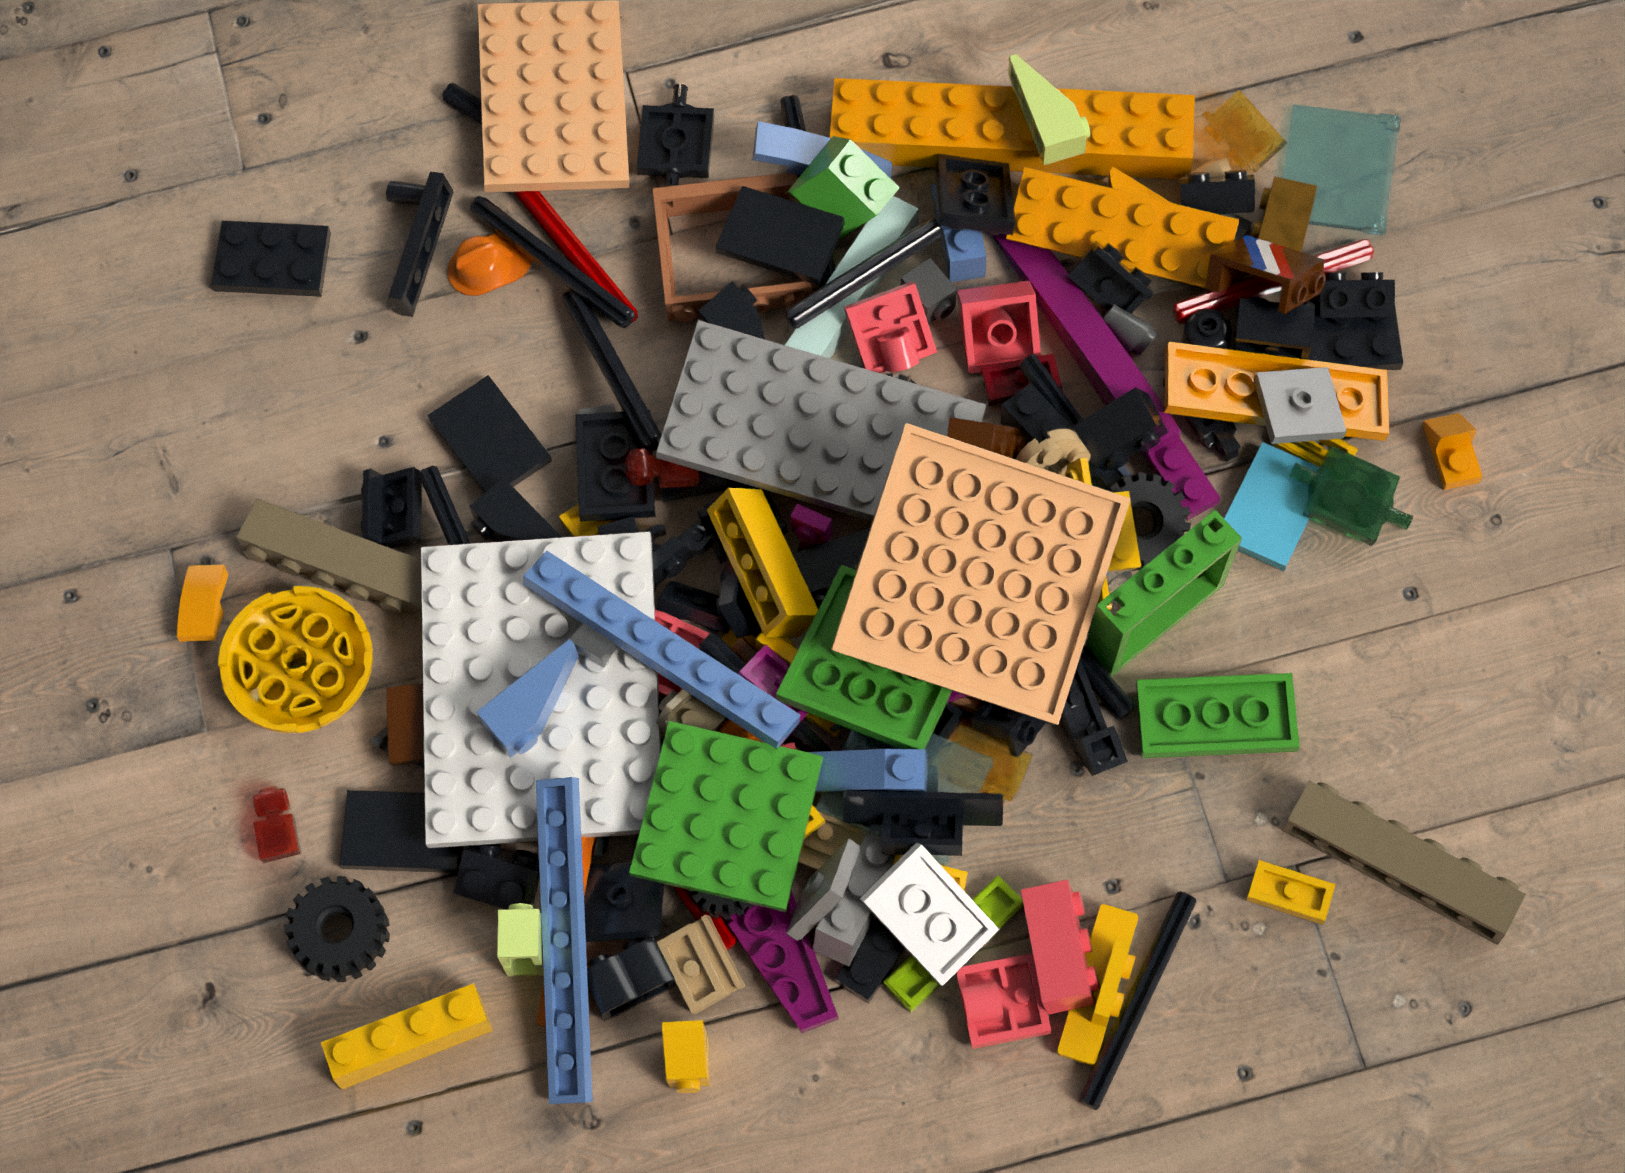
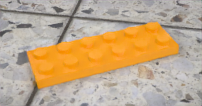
(1148, 232)
(1222, 387)

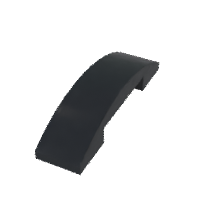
(1086, 728)

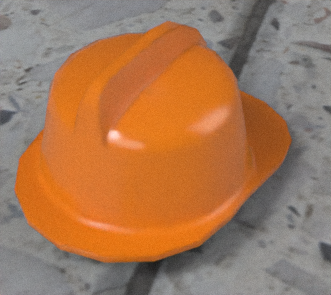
(486, 265)

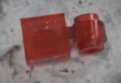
(642, 468)
(277, 834)

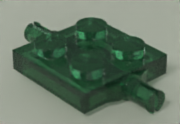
(1351, 495)

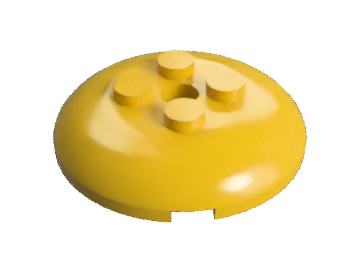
(287, 627)

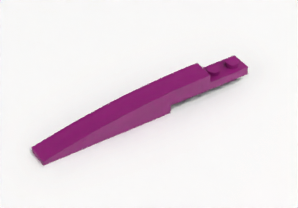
(1106, 365)

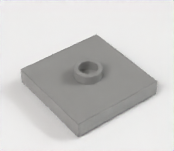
(1299, 405)
(823, 890)

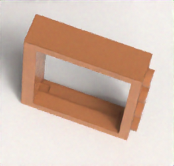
(715, 197)

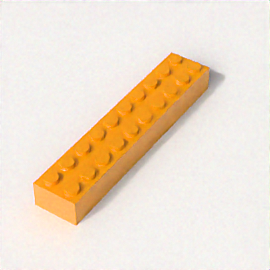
(918, 120)

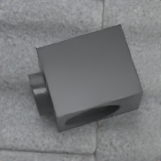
(934, 290)

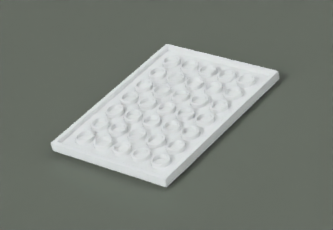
(486, 634)

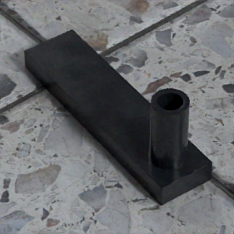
(432, 209)

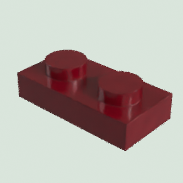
(1006, 379)

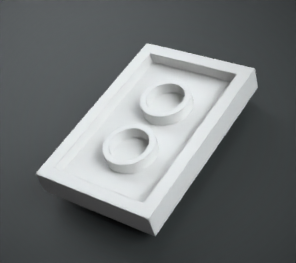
(929, 914)

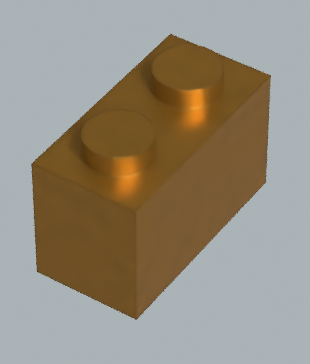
(1286, 213)

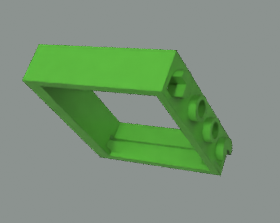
(1163, 592)

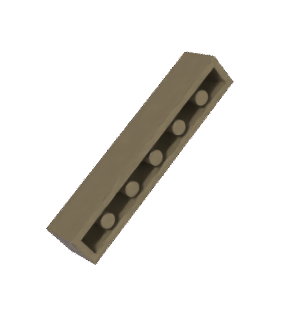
(333, 558)
(1404, 861)

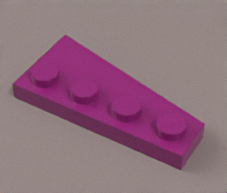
(785, 964)

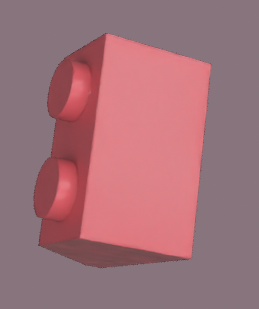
(998, 324)

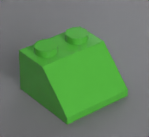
(844, 184)

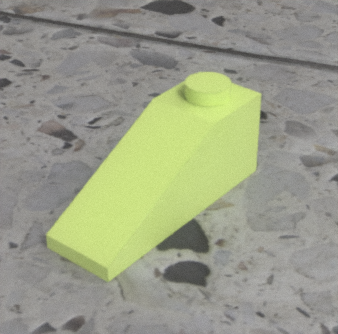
(1048, 113)

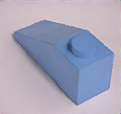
(962, 249)
(525, 706)
(873, 770)

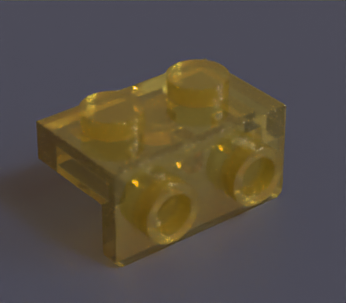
(1245, 131)
(1007, 770)

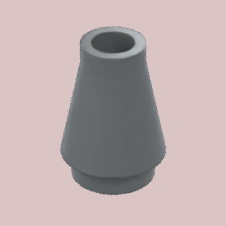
(1129, 329)

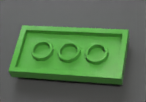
(1217, 715)

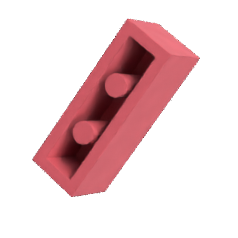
(1060, 946)

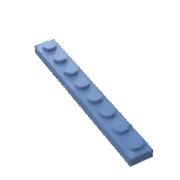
(661, 650)
(564, 941)

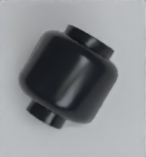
(1208, 329)

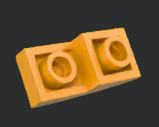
(200, 603)

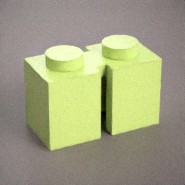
(520, 940)

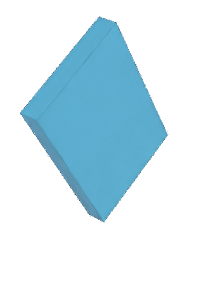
(1270, 507)

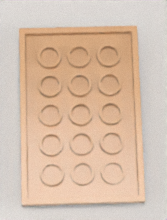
(552, 96)

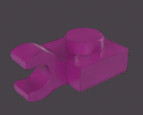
(810, 527)

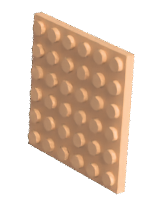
(980, 574)

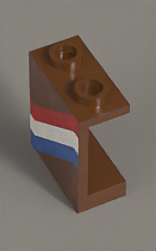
(1296, 271)

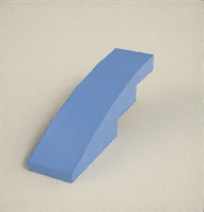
(796, 148)

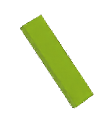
(913, 984)

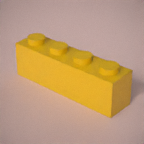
(763, 562)
(406, 1036)

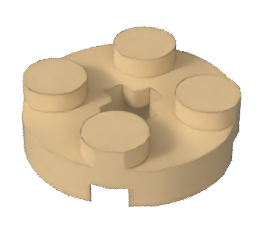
(1055, 452)

